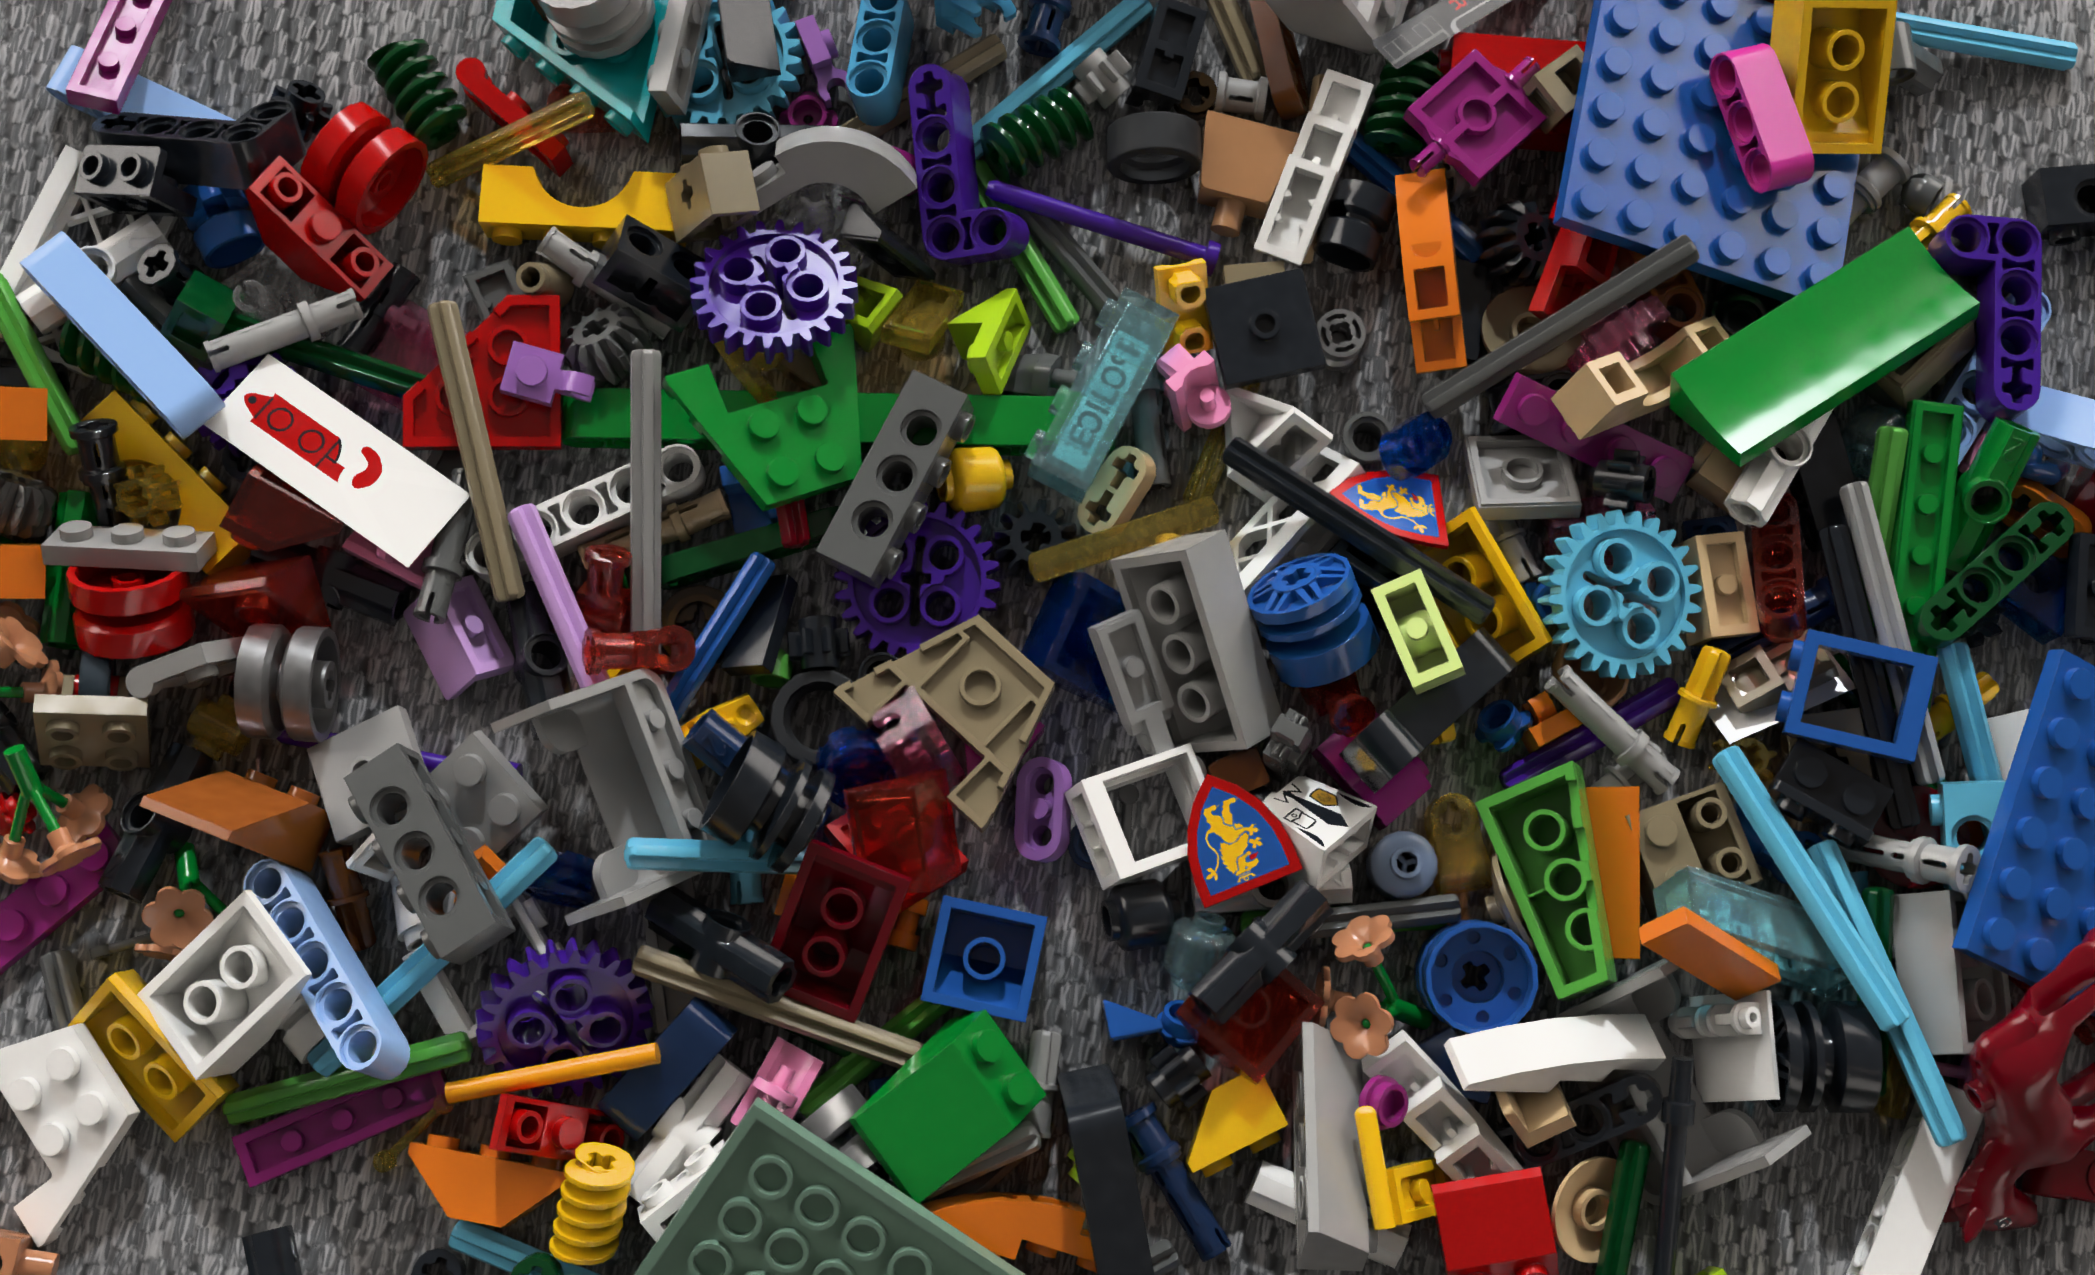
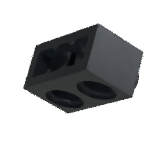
(648, 272)

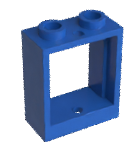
(1912, 708)

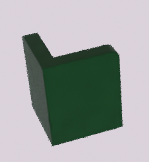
(198, 315)

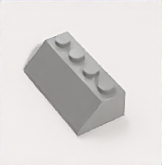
(1202, 640)
(1327, 1156)

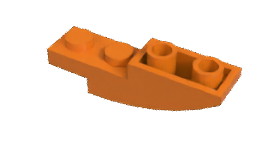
(1430, 271)
(1006, 1218)

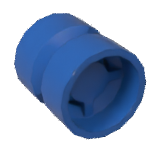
(223, 226)

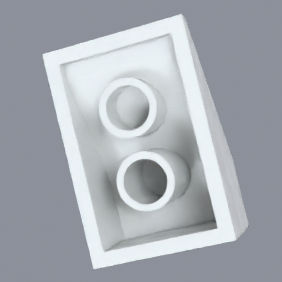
(227, 989)

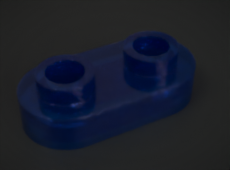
(1415, 446)

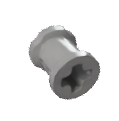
(1242, 87)

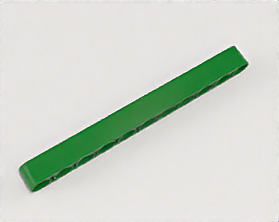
(1000, 421)

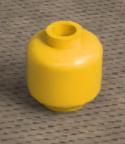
(976, 479)

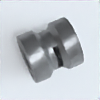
(1337, 350)

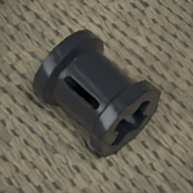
(171, 271)

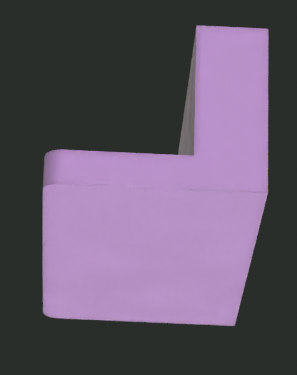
(466, 645)

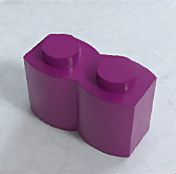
(1392, 798)

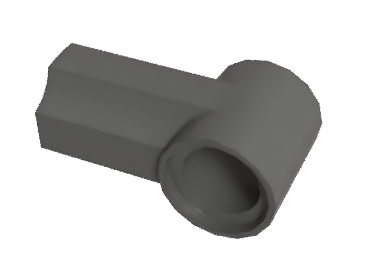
(1911, 64)

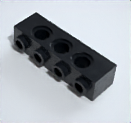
(2053, 205)

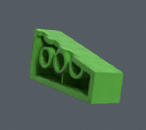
(1553, 870)

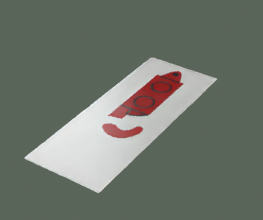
(338, 460)

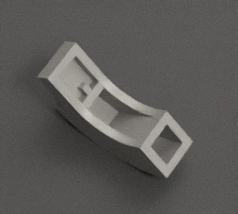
(836, 157)

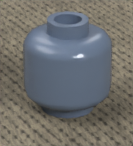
(1395, 882)

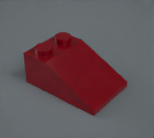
(838, 927)

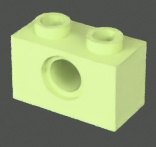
(1418, 631)

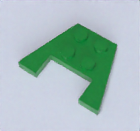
(786, 444)

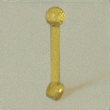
(387, 1159)

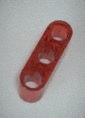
(1784, 585)

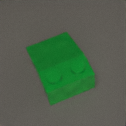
(947, 1104)

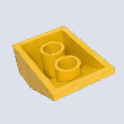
(1837, 69)

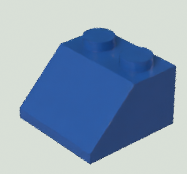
(984, 958)

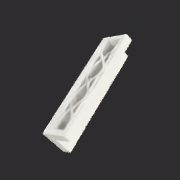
(1293, 535)

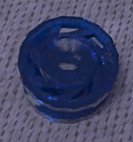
(854, 760)
(566, 881)

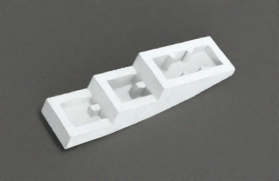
(1314, 167)
(1551, 1050)
(1441, 1114)

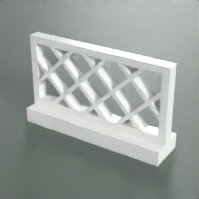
(54, 213)

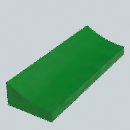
(1820, 348)

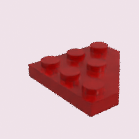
(508, 420)

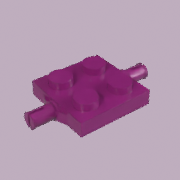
(1474, 117)

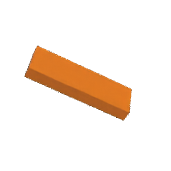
(1709, 953)

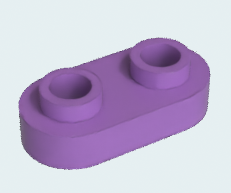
(1039, 811)

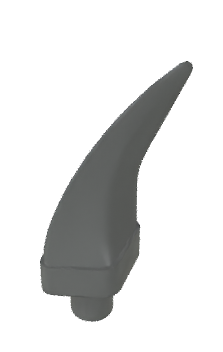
(1033, 376)

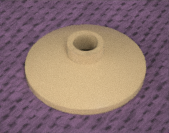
(1582, 1208)

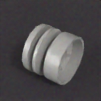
(599, 26)

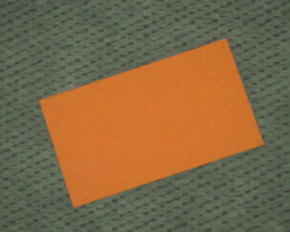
(1618, 862)

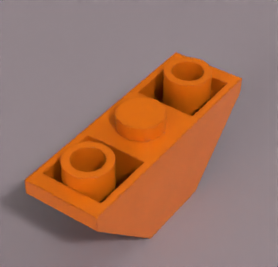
(485, 1184)

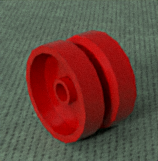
(365, 166)
(129, 611)

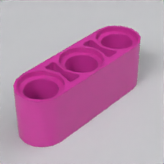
(1761, 118)

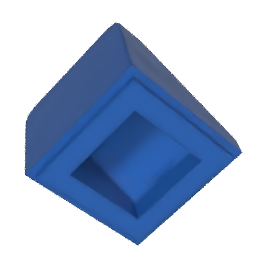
(1127, 1023)

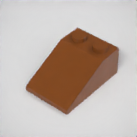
(249, 814)

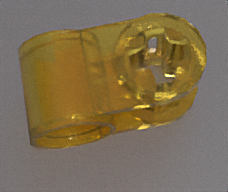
(1460, 854)

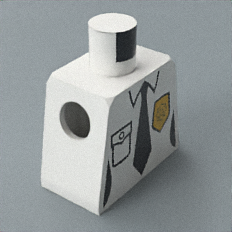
(1323, 825)

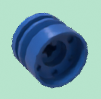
(1313, 620)
(1506, 975)

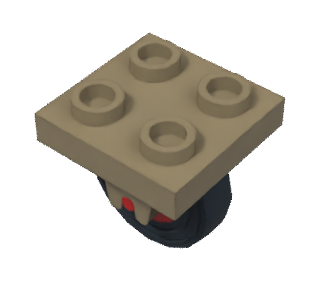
(93, 721)

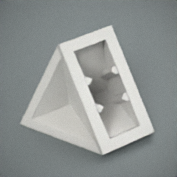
(1274, 429)

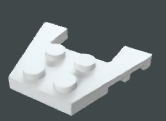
(72, 1114)

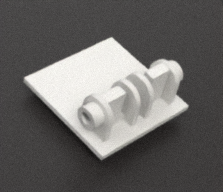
(1731, 1046)

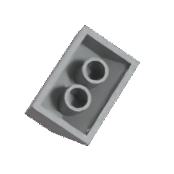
(1946, 989)

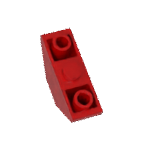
(312, 233)
(548, 1127)

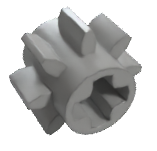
(1102, 78)

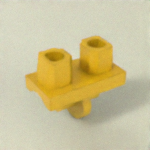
(1183, 292)

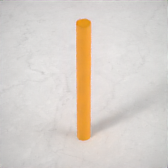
(552, 1073)

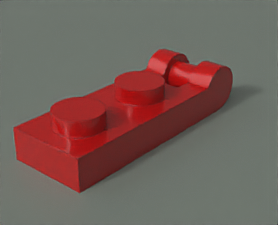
(508, 109)

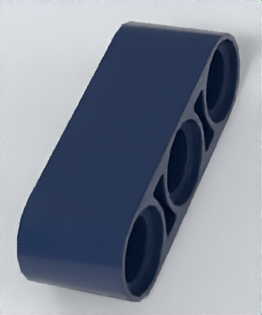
(685, 1051)

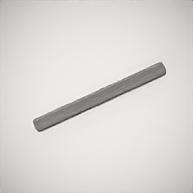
(645, 490)
(1887, 613)

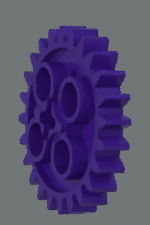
(748, 312)
(964, 583)
(601, 990)

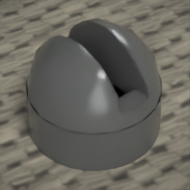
(1921, 192)

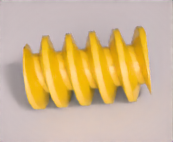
(592, 1204)

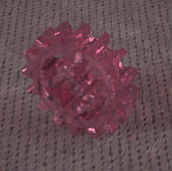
(1622, 331)

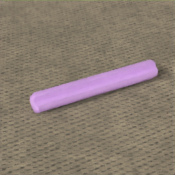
(553, 588)

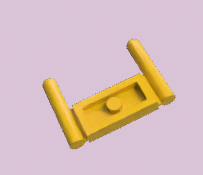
(1397, 1192)

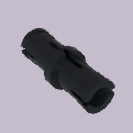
(391, 291)

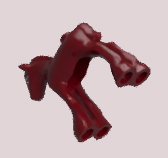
(2025, 1109)

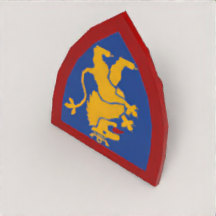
(1405, 508)
(1235, 842)

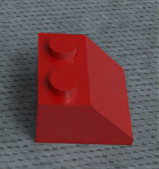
(1496, 1225)

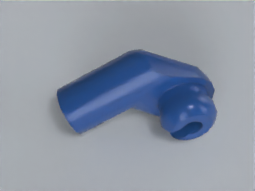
(2045, 471)

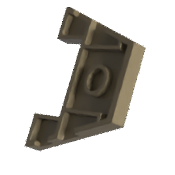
(978, 691)

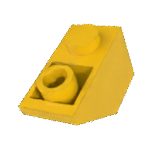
(1231, 1119)

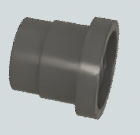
(1368, 423)

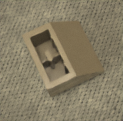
(1693, 832)

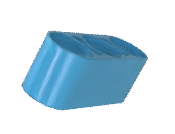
(879, 59)

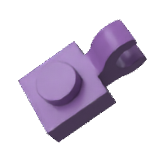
(819, 52)
(538, 374)

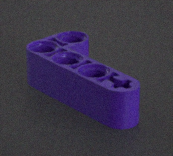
(958, 163)
(1996, 317)

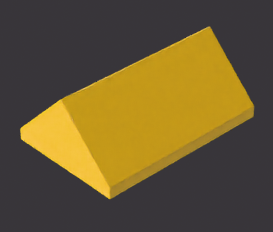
(1480, 561)
(147, 1059)

